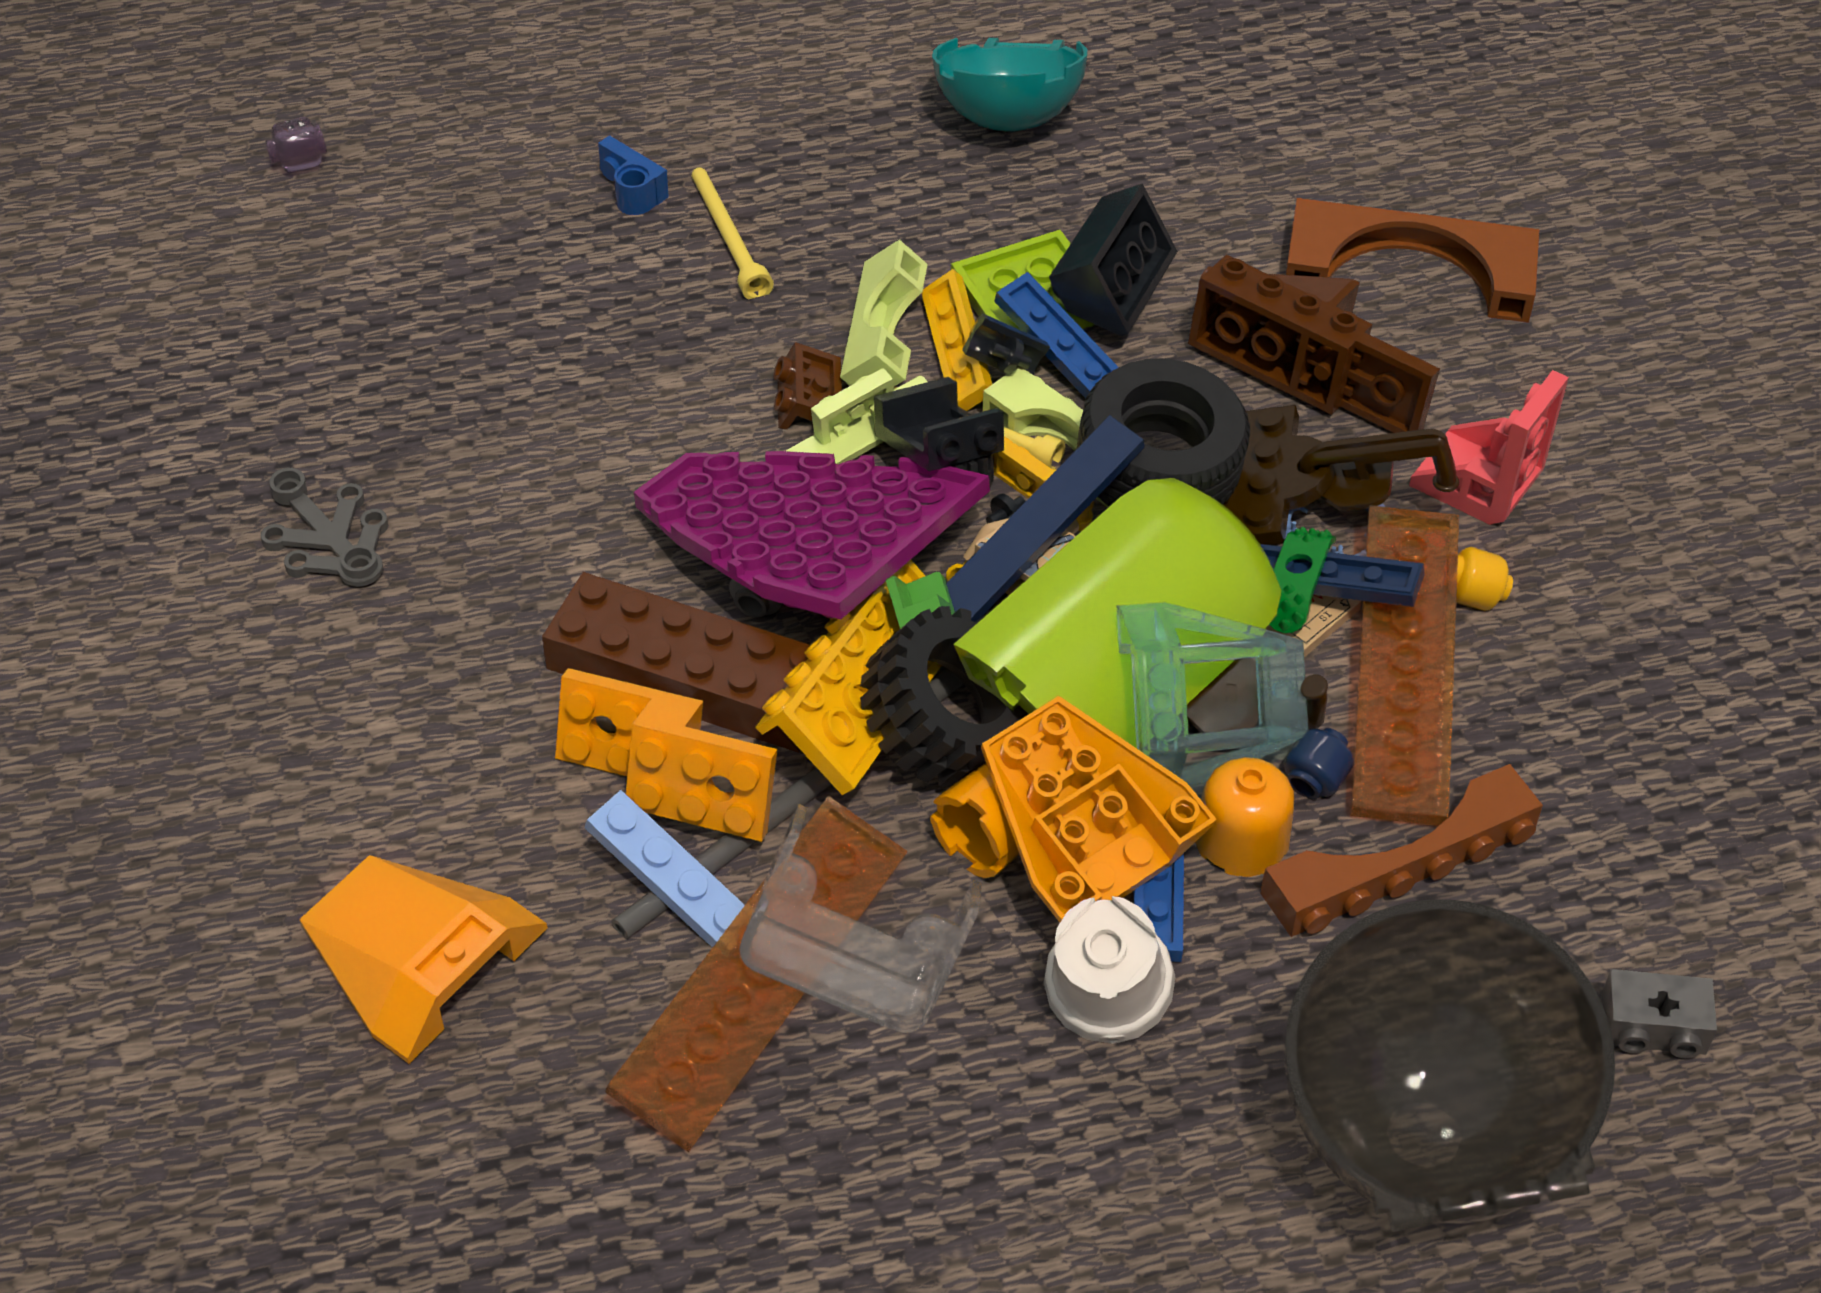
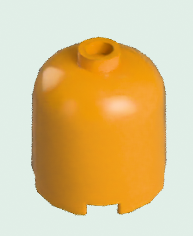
(1252, 816)
(975, 824)

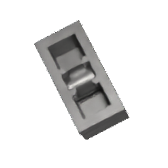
(1660, 1012)

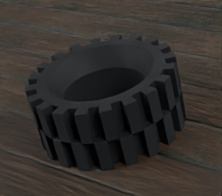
(911, 713)

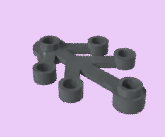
(326, 533)

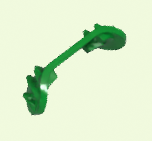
(1299, 587)

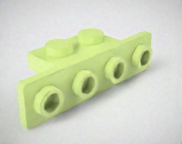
(847, 420)

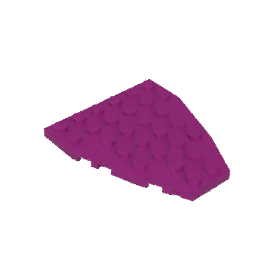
(803, 524)

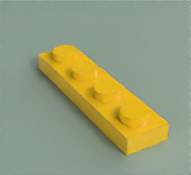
(950, 325)

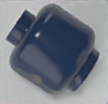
(1318, 763)

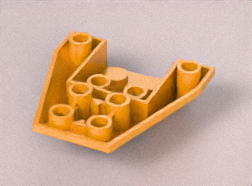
(1088, 807)
(409, 943)

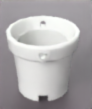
(1108, 971)

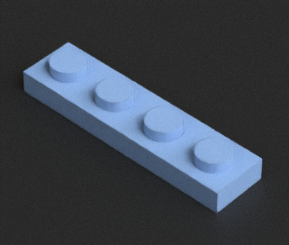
(664, 867)

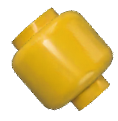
(1482, 579)

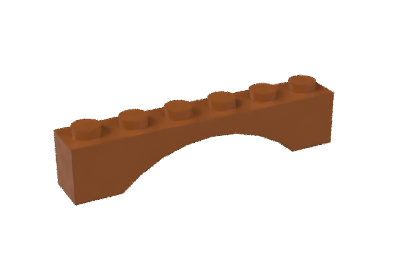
(1321, 886)

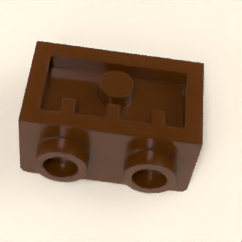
(803, 381)

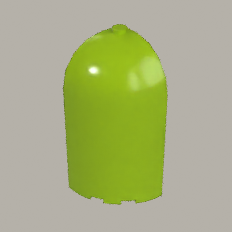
(1147, 547)

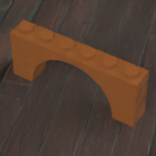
(1494, 255)

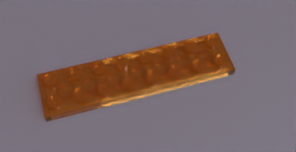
(1407, 675)
(730, 1012)

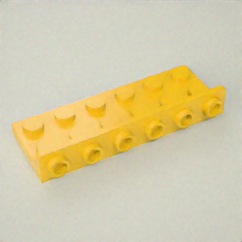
(823, 695)

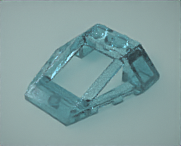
(1160, 686)

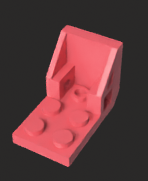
(1499, 456)

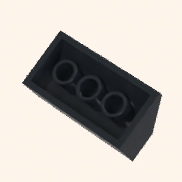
(1114, 261)

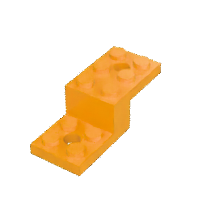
(665, 754)

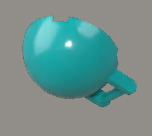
(1009, 83)

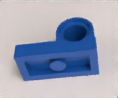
(637, 180)

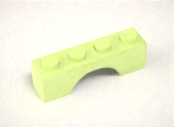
(885, 291)
(1034, 407)

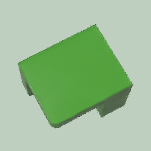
(918, 596)

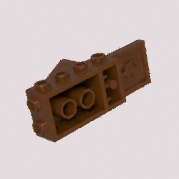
(1309, 330)

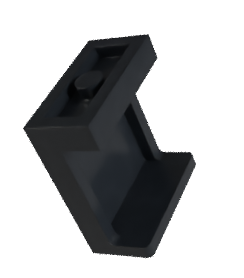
(932, 427)

